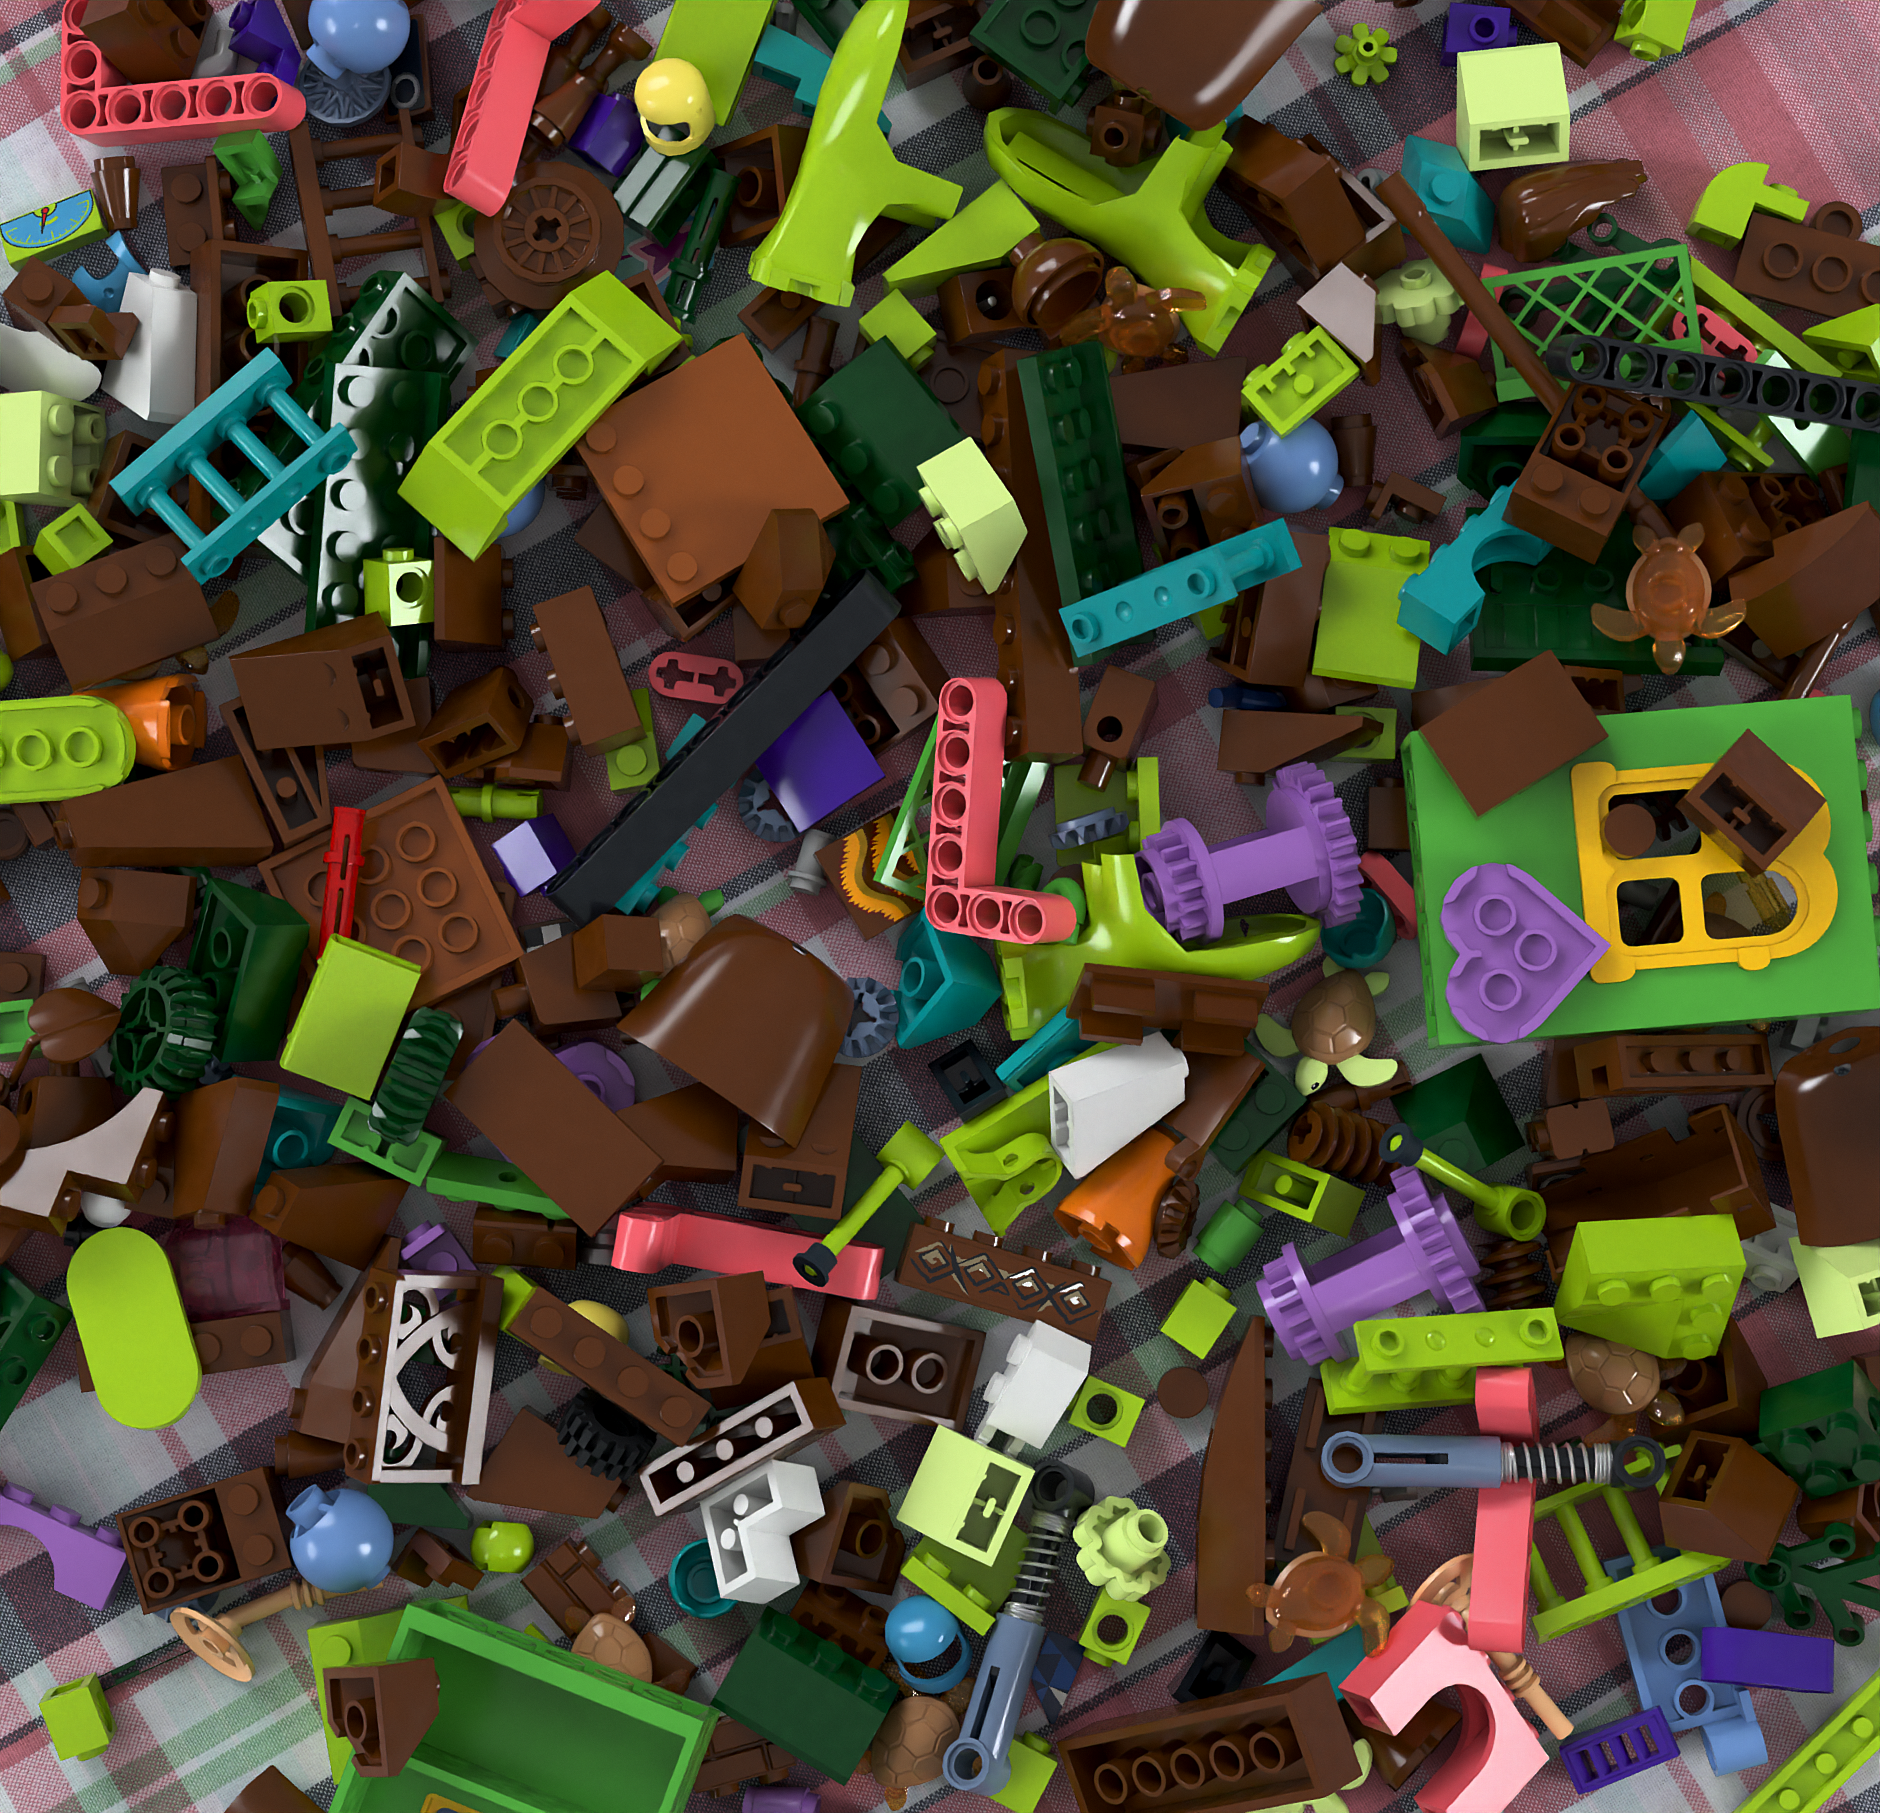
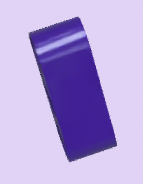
(1767, 1660)

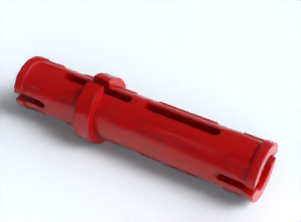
(348, 824)

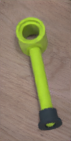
(905, 1160)
(1497, 1206)

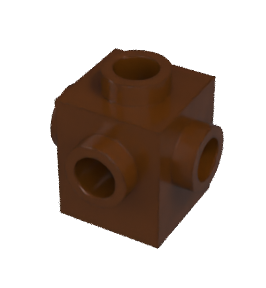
(1138, 126)

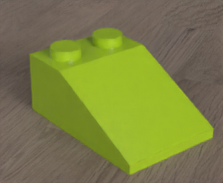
(971, 241)
(1360, 609)

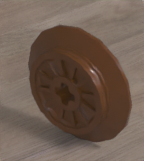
(543, 272)

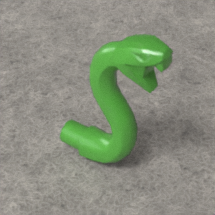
(1027, 876)

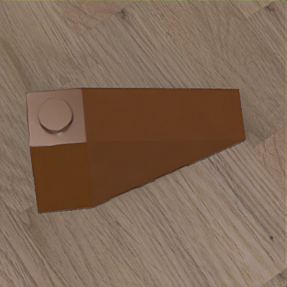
(326, 1385)

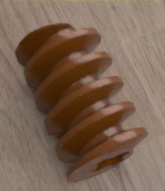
(1340, 1143)
(1513, 1275)

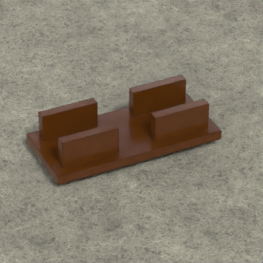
(1576, 25)
(1807, 268)
(1207, 1010)
(1307, 1486)

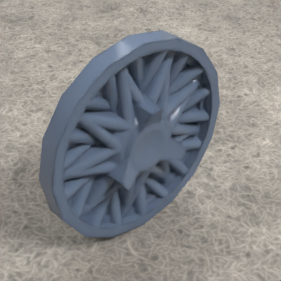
(348, 99)

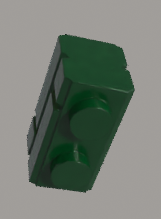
(664, 188)

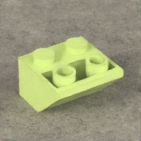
(1512, 107)
(49, 448)
(973, 512)
(1840, 1285)
(965, 1495)

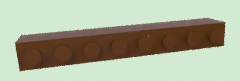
(1028, 628)

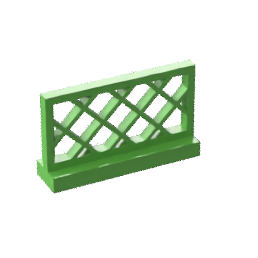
(1511, 384)
(1018, 796)

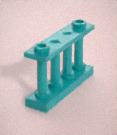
(204, 429)
(1180, 587)

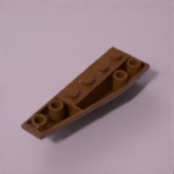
(1233, 1493)

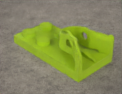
(1010, 1151)

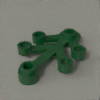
(1608, 282)
(1828, 1583)

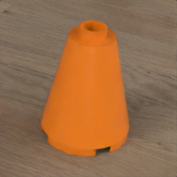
(164, 716)
(1121, 1200)

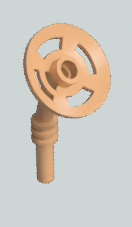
(218, 1636)
(1513, 1669)

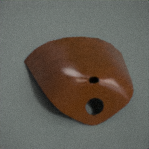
(1194, 53)
(749, 1021)
(1833, 1138)

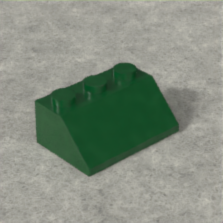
(881, 426)
(251, 958)
(805, 1695)

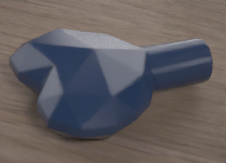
(1247, 697)

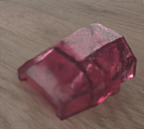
(227, 1269)

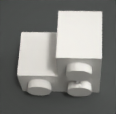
(752, 1525)

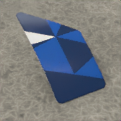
(1056, 1672)

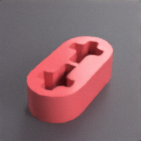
(1472, 333)
(1718, 333)
(697, 666)
(1386, 880)

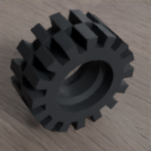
(604, 1436)

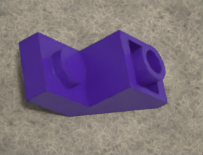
(265, 39)

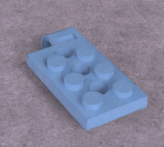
(1728, 1716)

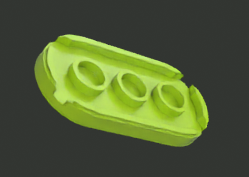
(62, 748)
(134, 1328)

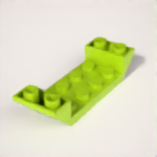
(534, 410)

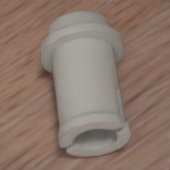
(807, 874)

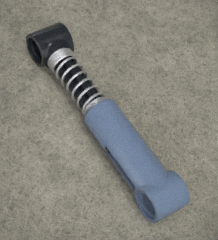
(1486, 1461)
(1016, 1636)

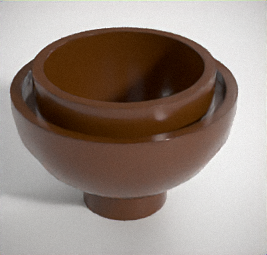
(1053, 279)

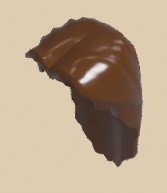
(1558, 200)

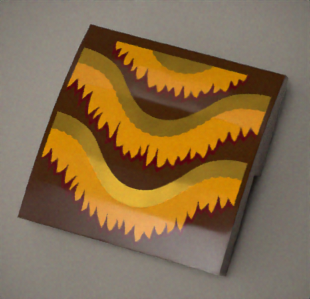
(850, 870)

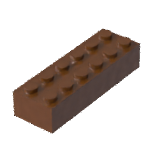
(223, 278)
(1216, 1753)

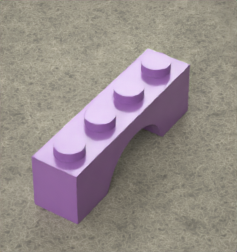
(85, 1560)

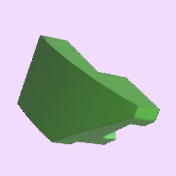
(254, 169)

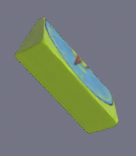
(53, 229)

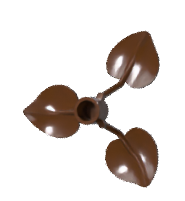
(69, 1028)

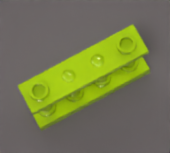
(1763, 332)
(1434, 1358)
(1602, 1593)

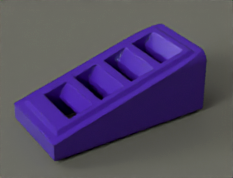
(1577, 1763)

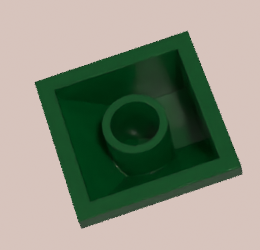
(1460, 1117)

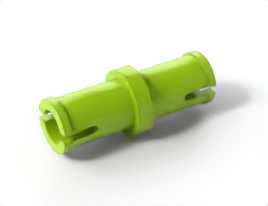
(494, 802)

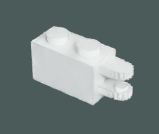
(1034, 1388)

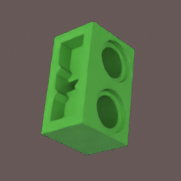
(409, 1163)

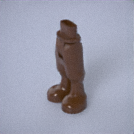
(564, 62)

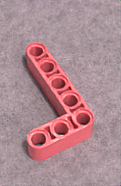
(504, 97)
(161, 102)
(966, 826)
(663, 1234)
(1504, 1515)

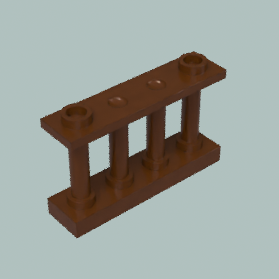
(319, 202)

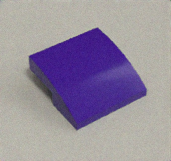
(818, 763)

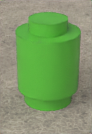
(1229, 1235)

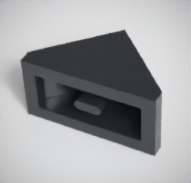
(967, 1081)
(1212, 1668)

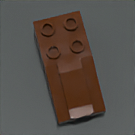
(1688, 1177)

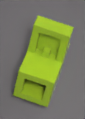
(1732, 197)

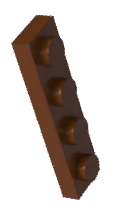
(780, 314)

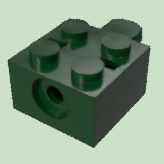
(1257, 1119)
(1822, 1430)

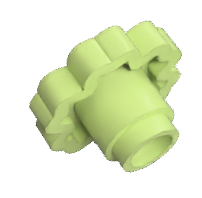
(1418, 300)
(1122, 1548)

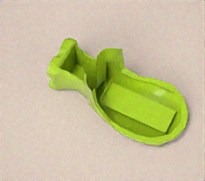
(849, 170)
(1140, 214)
(1122, 933)

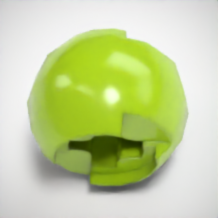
(502, 1546)

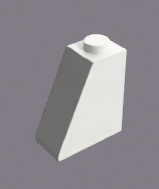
(160, 362)
(1112, 1099)

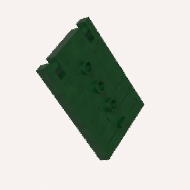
(1551, 610)

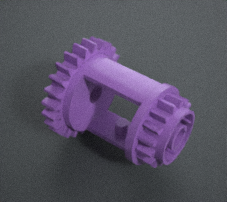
(1302, 849)
(1415, 1255)

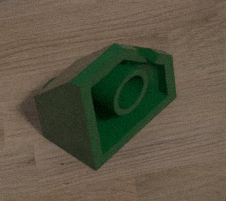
(1499, 446)

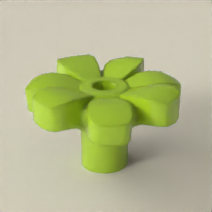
(1364, 55)

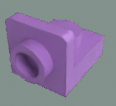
(436, 1250)

